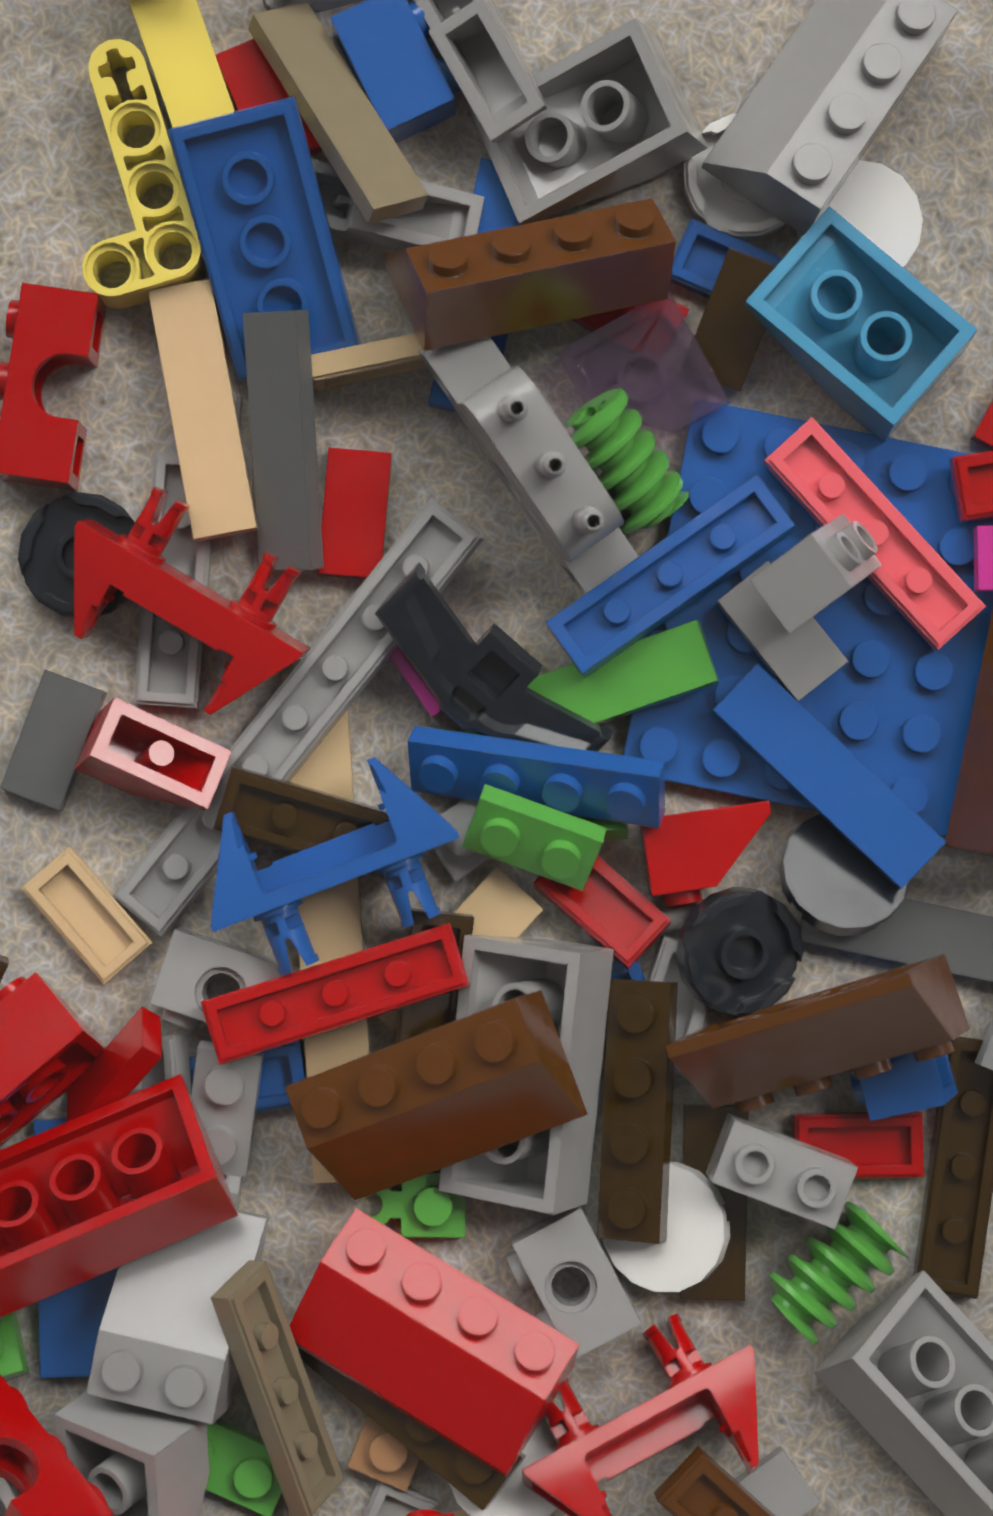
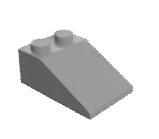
(606, 127)
(160, 1329)
(137, 1456)

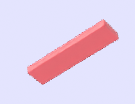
(911, 570)

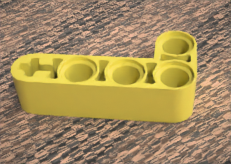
(182, 59)
(138, 172)

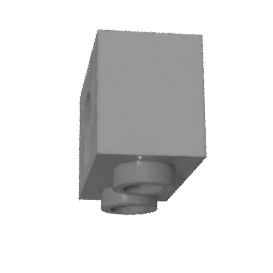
(817, 571)
(192, 964)
(781, 1171)
(570, 1241)

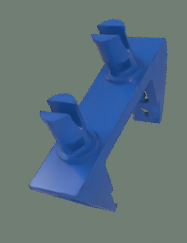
(278, 889)

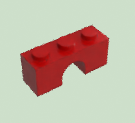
(48, 332)
(40, 1466)

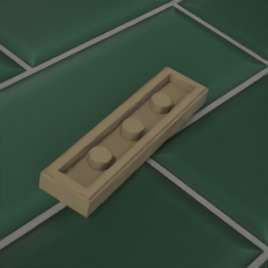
(338, 112)
(277, 1388)

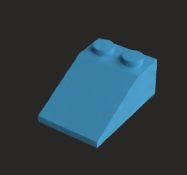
(859, 323)

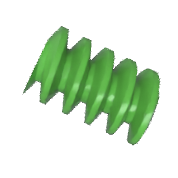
(627, 460)
(833, 1272)

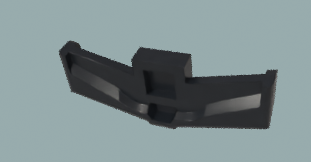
(482, 681)

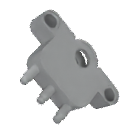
(534, 458)

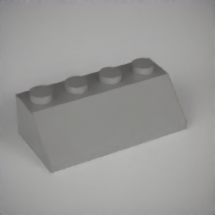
(825, 102)
(553, 1166)
(924, 1392)

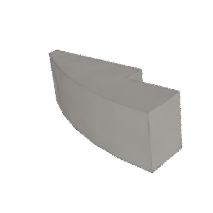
(484, 63)
(445, 215)

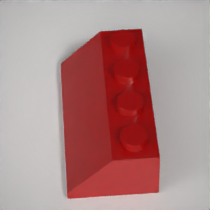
(40, 1051)
(105, 1192)
(432, 1342)

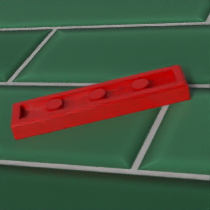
(335, 994)

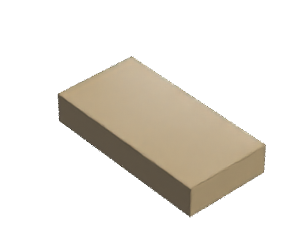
(366, 362)
(87, 915)

